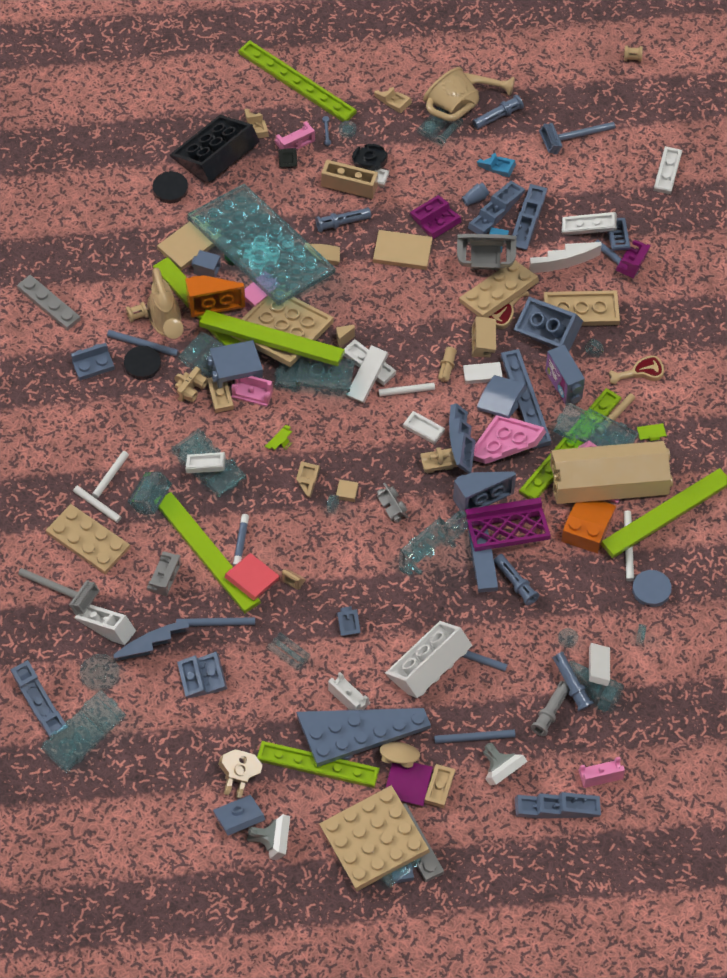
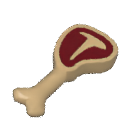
(505, 314)
(647, 367)

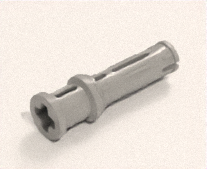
(547, 715)

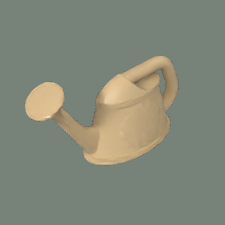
(457, 94)
(163, 308)

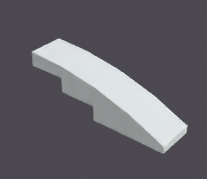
(570, 256)

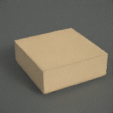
(347, 490)

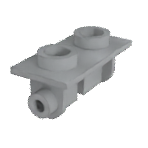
(389, 496)

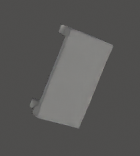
(164, 573)

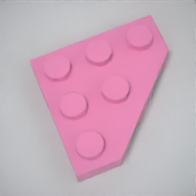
(506, 438)

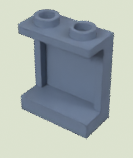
(234, 362)

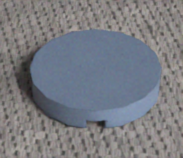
(651, 588)

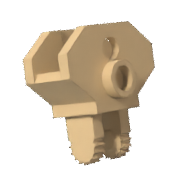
(239, 771)

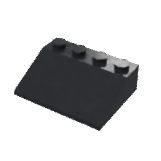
(216, 147)

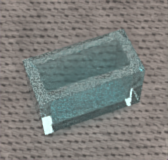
(149, 492)

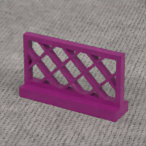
(506, 513)

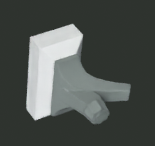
(501, 764)
(273, 836)

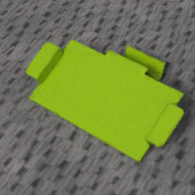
(651, 432)
(280, 438)

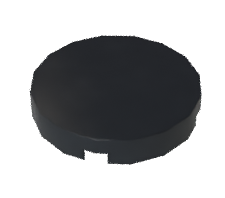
(370, 157)
(170, 187)
(142, 362)

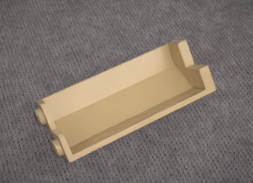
(611, 472)

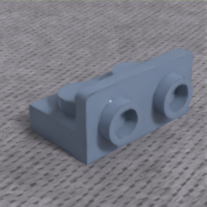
(92, 361)

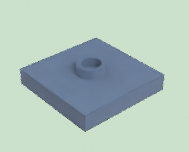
(239, 815)

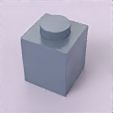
(206, 264)

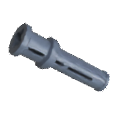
(505, 108)
(333, 221)
(521, 585)
(577, 690)

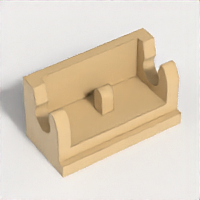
(483, 337)

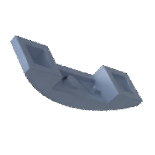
(37, 698)

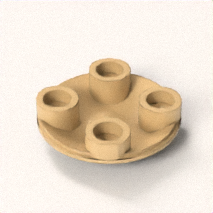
(399, 753)

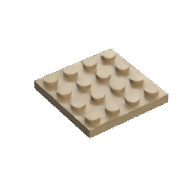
(290, 317)
(374, 838)

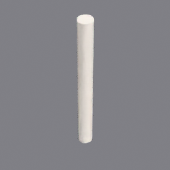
(629, 552)

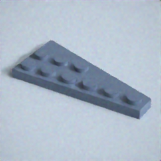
(349, 732)

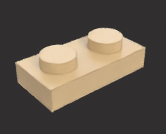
(220, 396)
(439, 786)

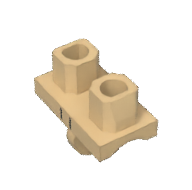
(187, 382)
(438, 460)

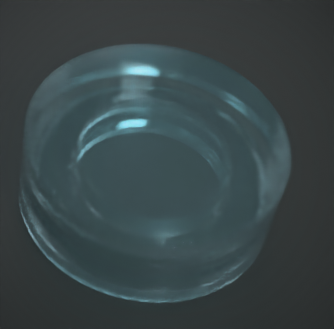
(347, 129)
(594, 348)
(332, 504)
(641, 634)
(567, 638)

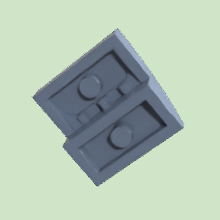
(501, 396)
(202, 675)

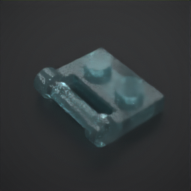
(433, 125)

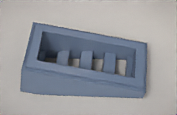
(621, 224)

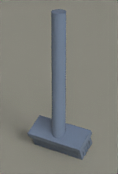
(553, 140)

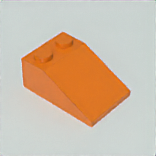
(213, 294)
(588, 524)

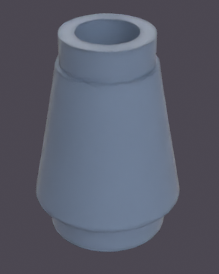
(475, 194)

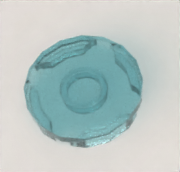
(99, 672)

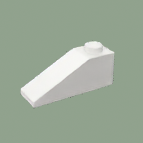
(108, 624)

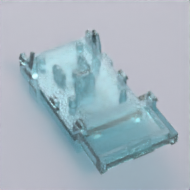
(316, 374)
(592, 426)
(217, 481)
(429, 539)
(83, 731)

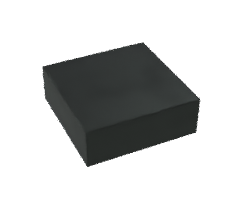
(287, 157)

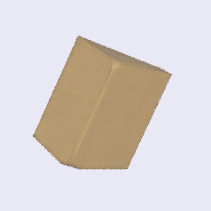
(344, 334)
(292, 579)

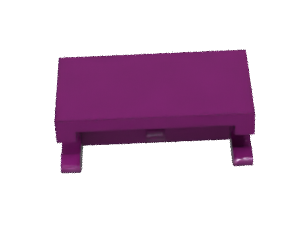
(633, 259)

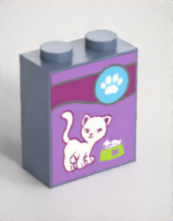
(565, 375)

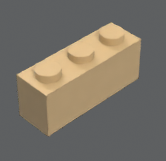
(349, 179)

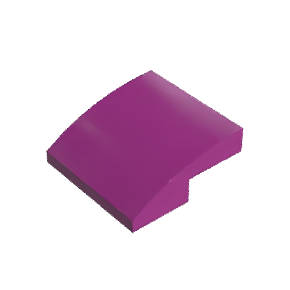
(435, 216)
(410, 783)

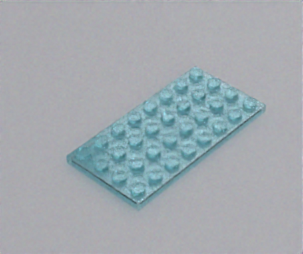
(261, 244)

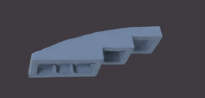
(495, 210)
(529, 215)
(460, 439)
(484, 567)
(144, 644)
(558, 806)

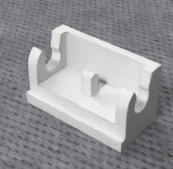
(347, 693)

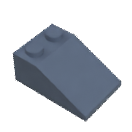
(548, 324)
(482, 488)

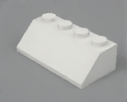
(429, 658)

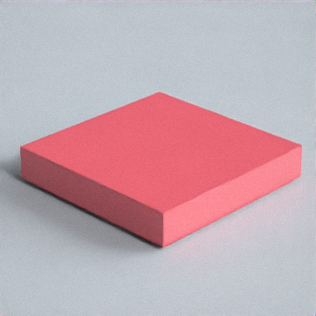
(252, 576)

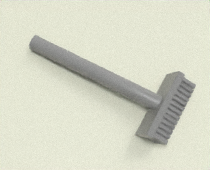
(81, 599)

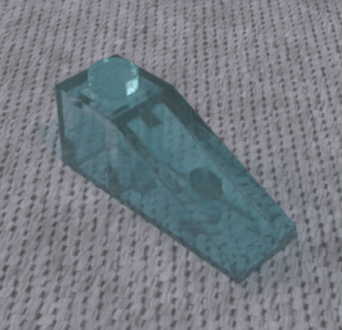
(603, 696)

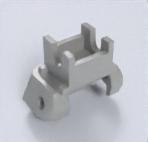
(486, 250)

